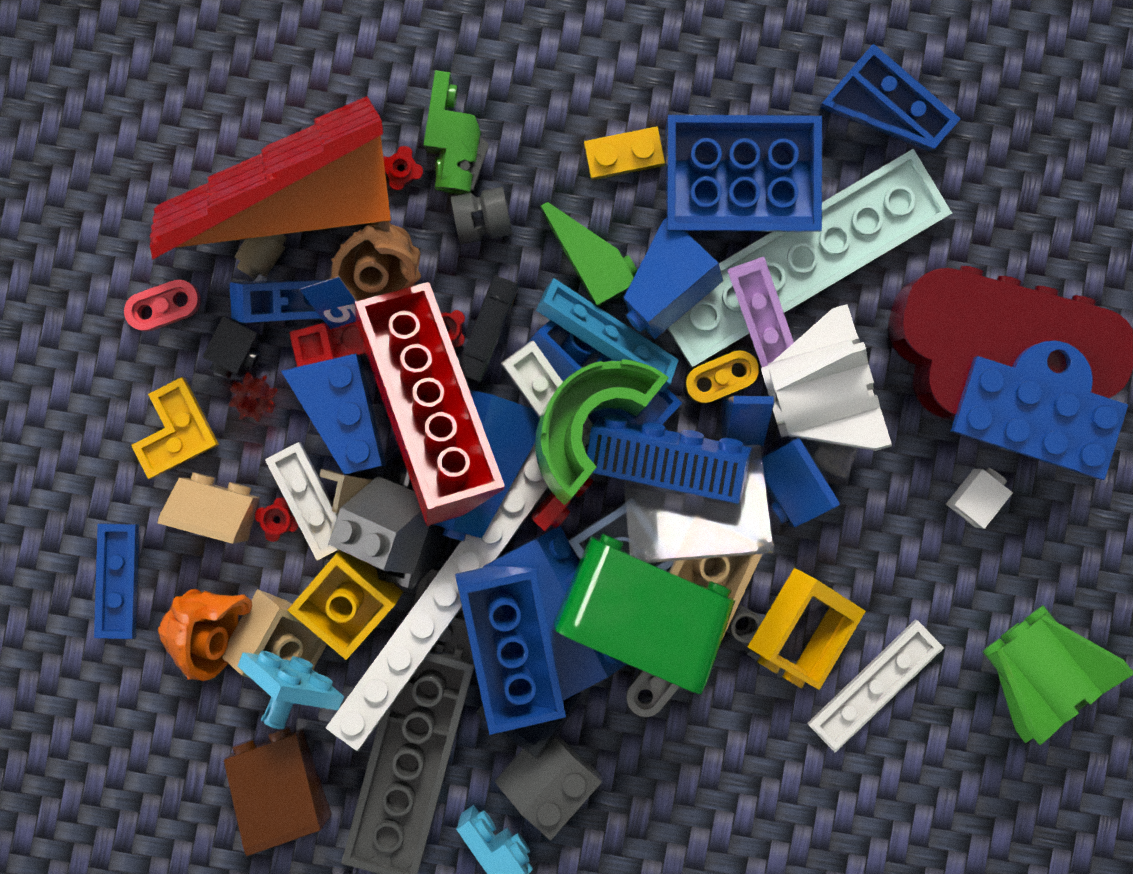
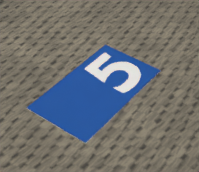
(332, 302)

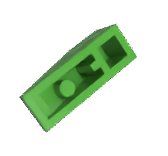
(595, 261)

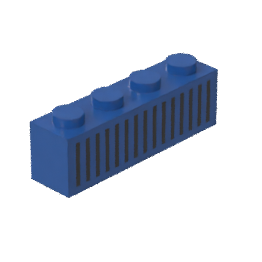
(669, 458)

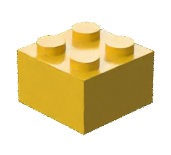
(345, 602)

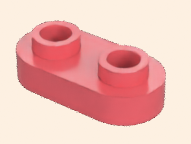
(163, 304)

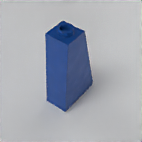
(511, 437)

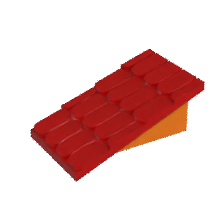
(297, 184)

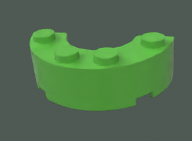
(595, 387)

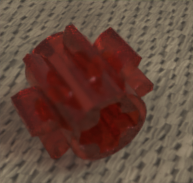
(247, 405)

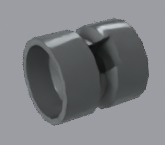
(495, 215)

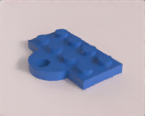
(1041, 410)

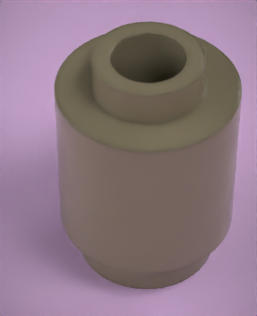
(260, 254)

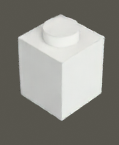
(980, 497)

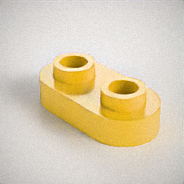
(721, 376)

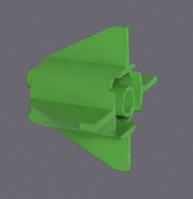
(1050, 673)

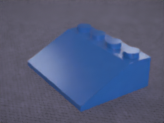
(744, 173)

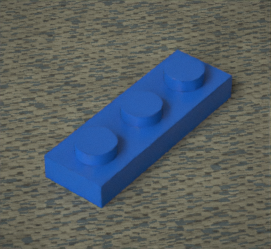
(116, 581)

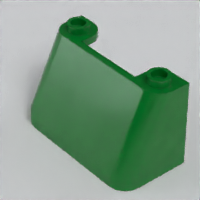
(644, 615)

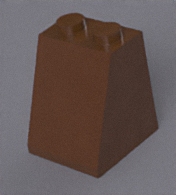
(275, 790)

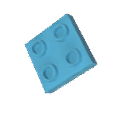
(288, 684)

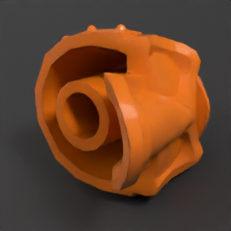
(199, 631)

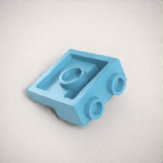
(495, 853)

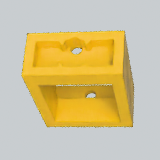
(826, 641)

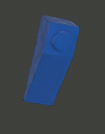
(271, 300)
(747, 418)

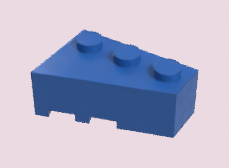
(341, 410)

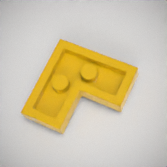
(184, 433)

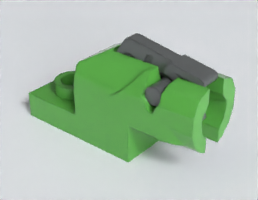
(454, 138)

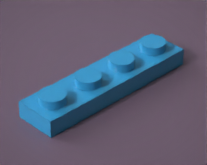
(602, 330)

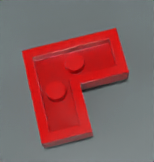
(553, 511)

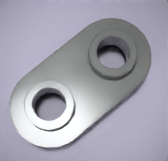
(661, 693)

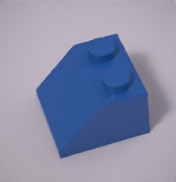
(796, 484)

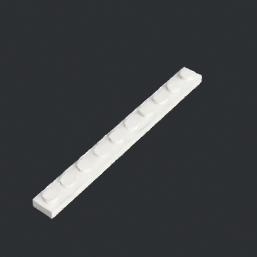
(433, 613)

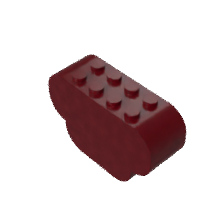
(961, 315)

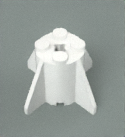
(827, 386)

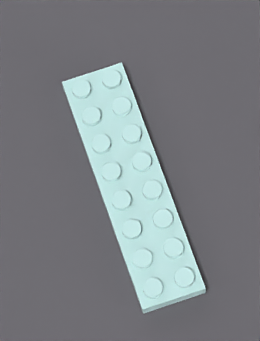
(855, 230)

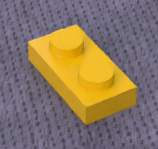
(624, 153)

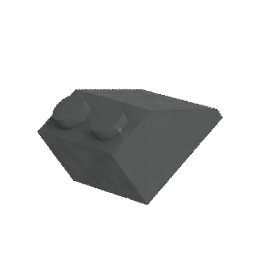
(382, 526)
(549, 788)

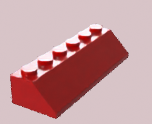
(428, 402)

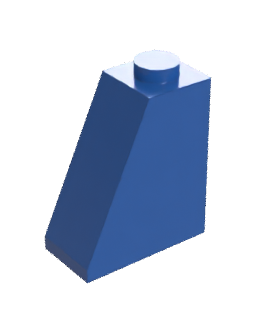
(670, 281)

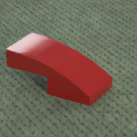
(321, 343)

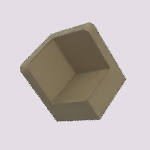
(347, 486)

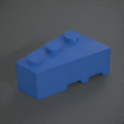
(890, 102)

